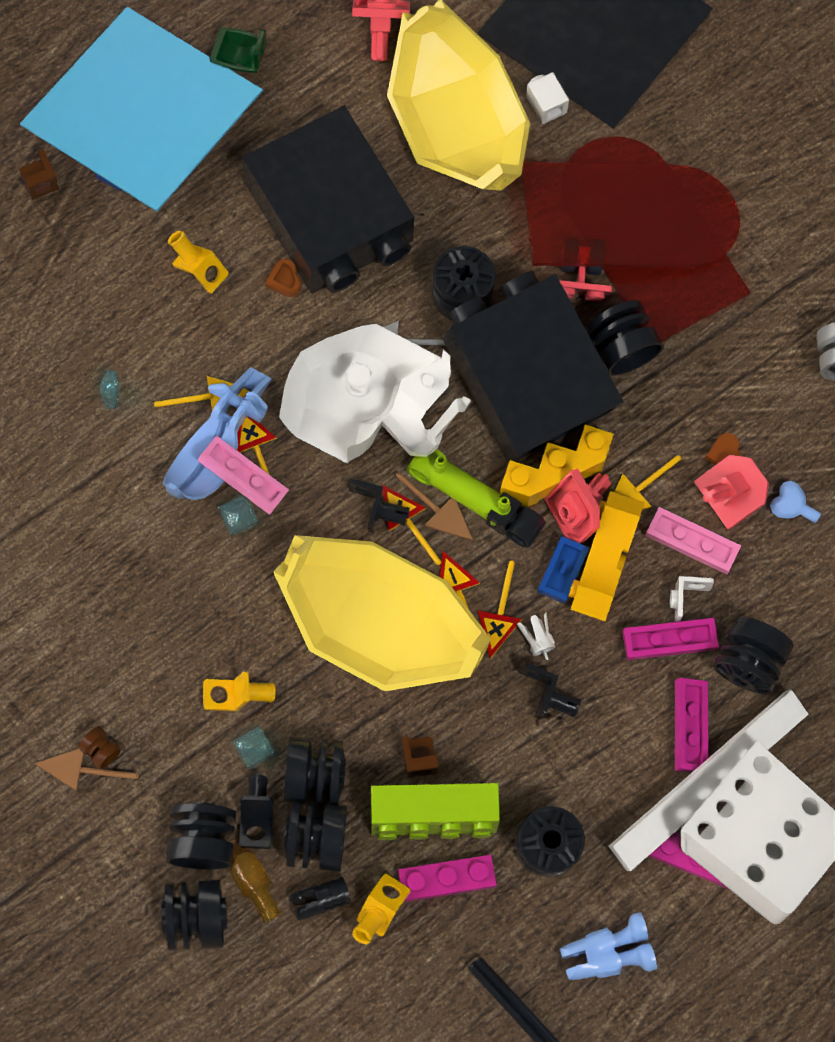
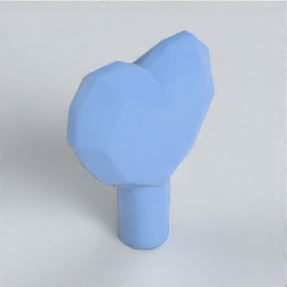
(792, 503)

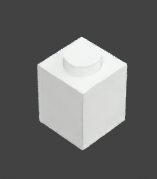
(547, 97)

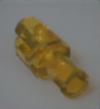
(254, 885)

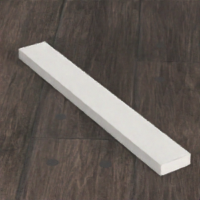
(693, 791)

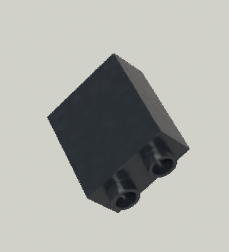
(329, 201)
(530, 365)

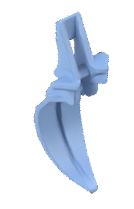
(189, 477)

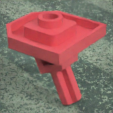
(381, 13)
(734, 489)
(576, 504)

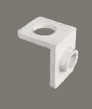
(687, 583)

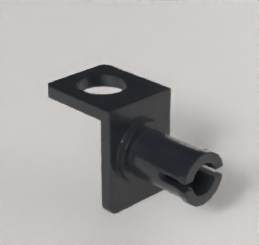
(381, 509)
(550, 695)
(256, 812)

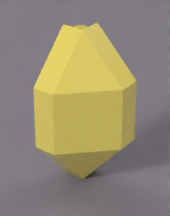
(456, 100)
(378, 614)

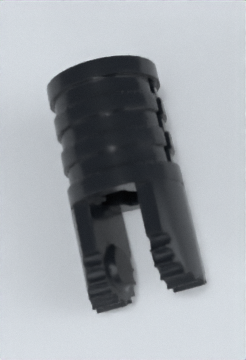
(328, 897)

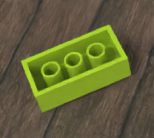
(434, 810)

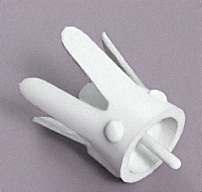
(544, 640)

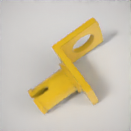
(196, 260)
(238, 692)
(379, 910)

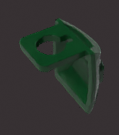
(239, 49)

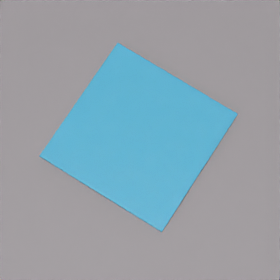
(141, 108)

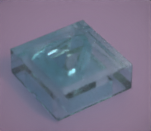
(110, 389)
(238, 515)
(253, 747)

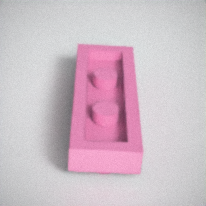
(243, 475)
(693, 540)

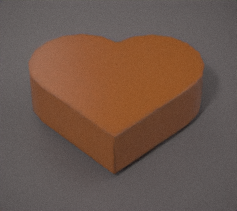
(284, 279)
(725, 445)

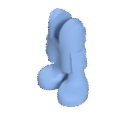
(600, 952)

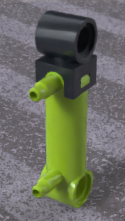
(499, 510)

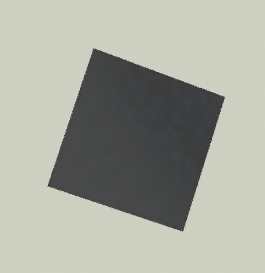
(595, 48)

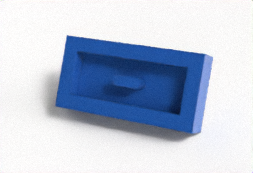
(563, 569)

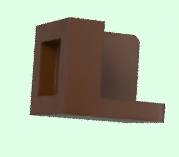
(39, 177)
(419, 756)

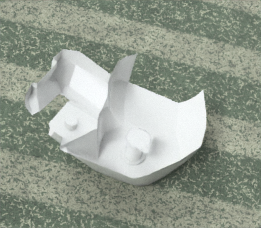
(365, 381)

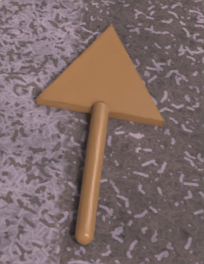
(447, 519)
(68, 769)

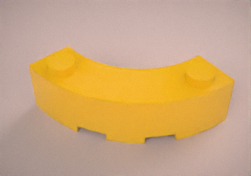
(605, 561)

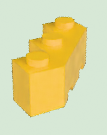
(534, 484)

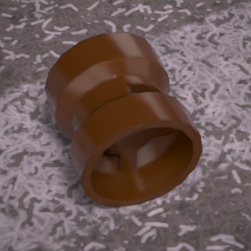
(99, 747)

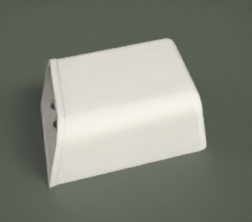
(767, 838)

